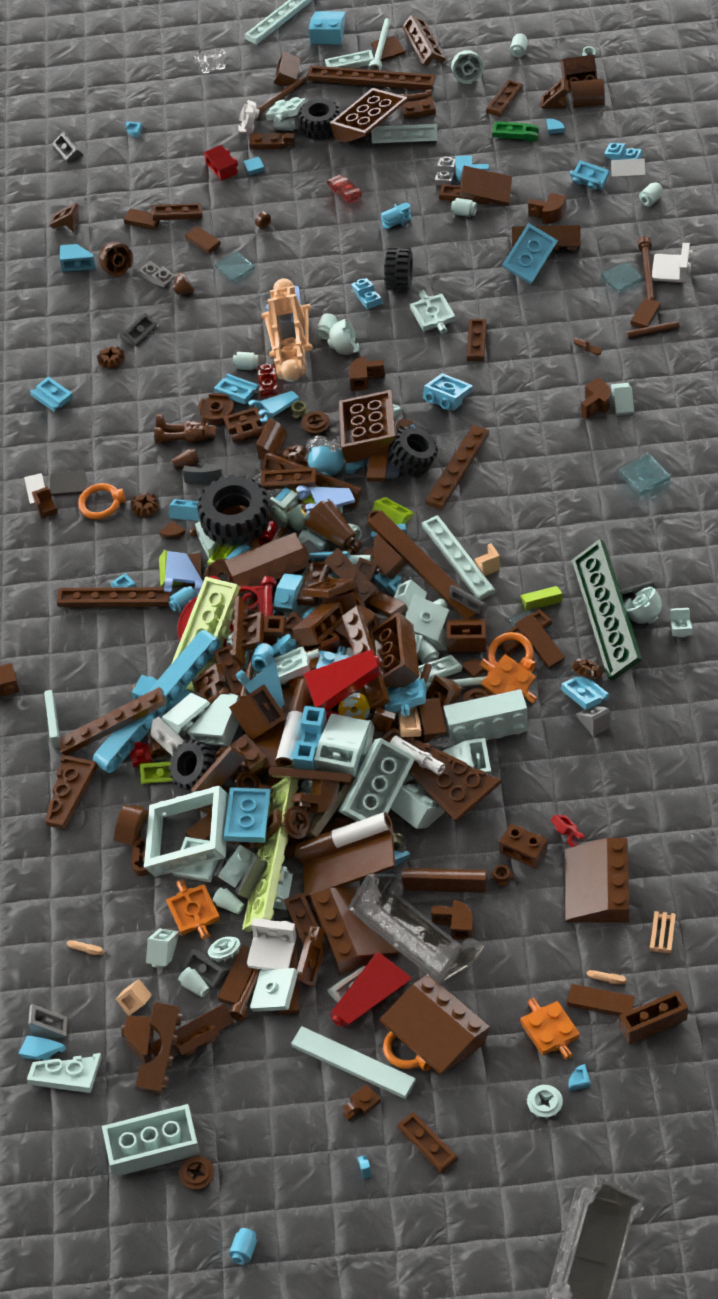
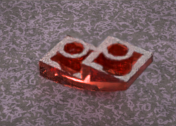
(345, 187)
(267, 380)

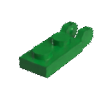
(515, 131)

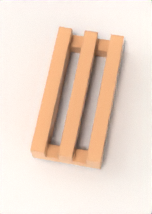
(664, 917)

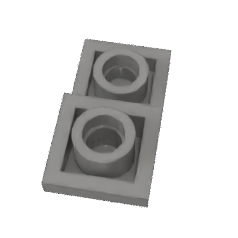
(445, 171)
(155, 274)

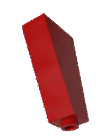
(341, 679)
(371, 987)

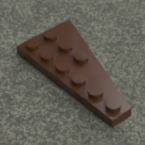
(458, 786)

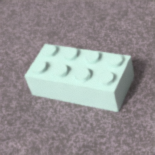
(487, 717)
(377, 781)
(150, 1140)

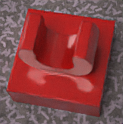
(140, 754)

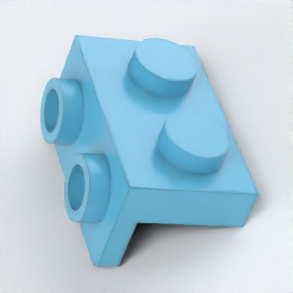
(589, 175)

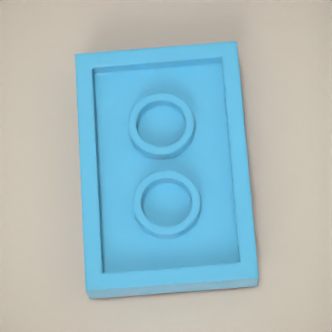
(529, 253)
(247, 815)

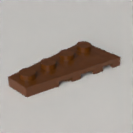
(71, 784)

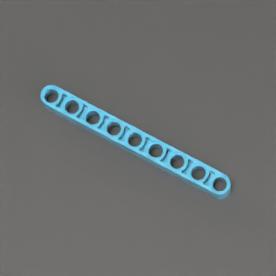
(173, 683)

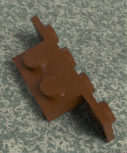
(247, 631)
(197, 1032)

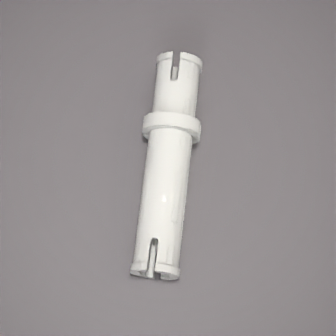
(424, 759)

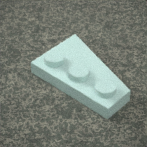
(67, 1075)

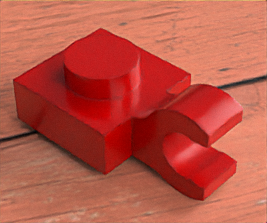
(566, 826)

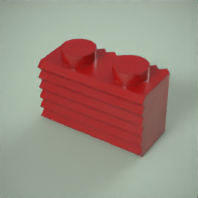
(221, 162)

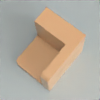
(489, 562)
(133, 997)

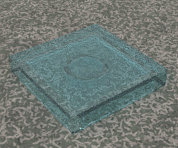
(644, 474)

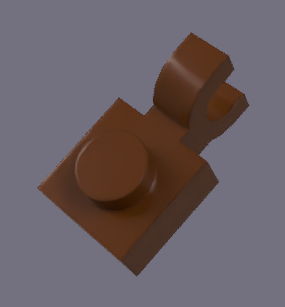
(361, 1101)

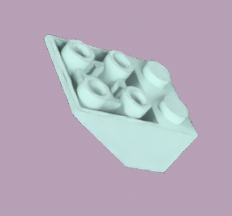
(341, 745)
(473, 753)

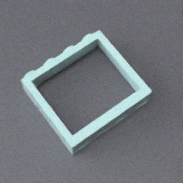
(193, 856)

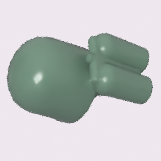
(295, 518)

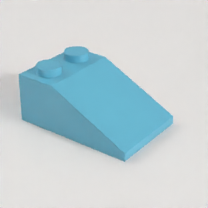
(327, 27)

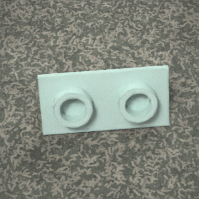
(283, 888)

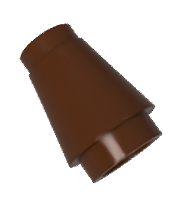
(187, 458)

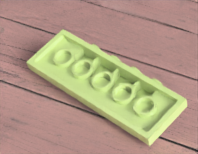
(212, 613)

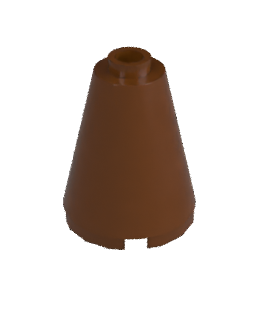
(330, 524)

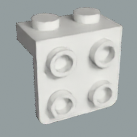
(672, 267)
(166, 736)
(271, 944)

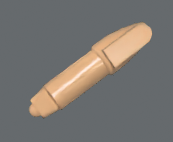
(90, 949)
(611, 978)

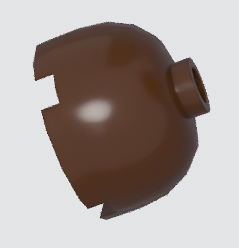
(115, 258)

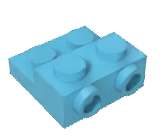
(446, 391)

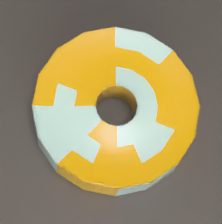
(355, 700)

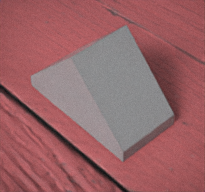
(595, 719)
(46, 1023)

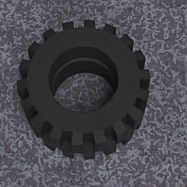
(316, 118)
(398, 269)
(412, 451)
(185, 759)

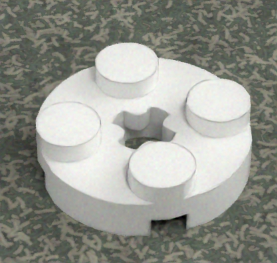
(247, 116)

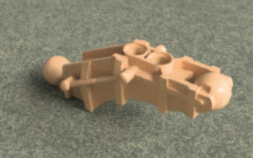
(291, 351)

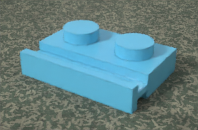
(236, 388)
(51, 394)
(584, 692)

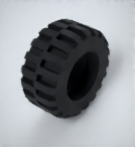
(228, 493)

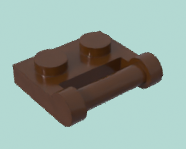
(418, 108)

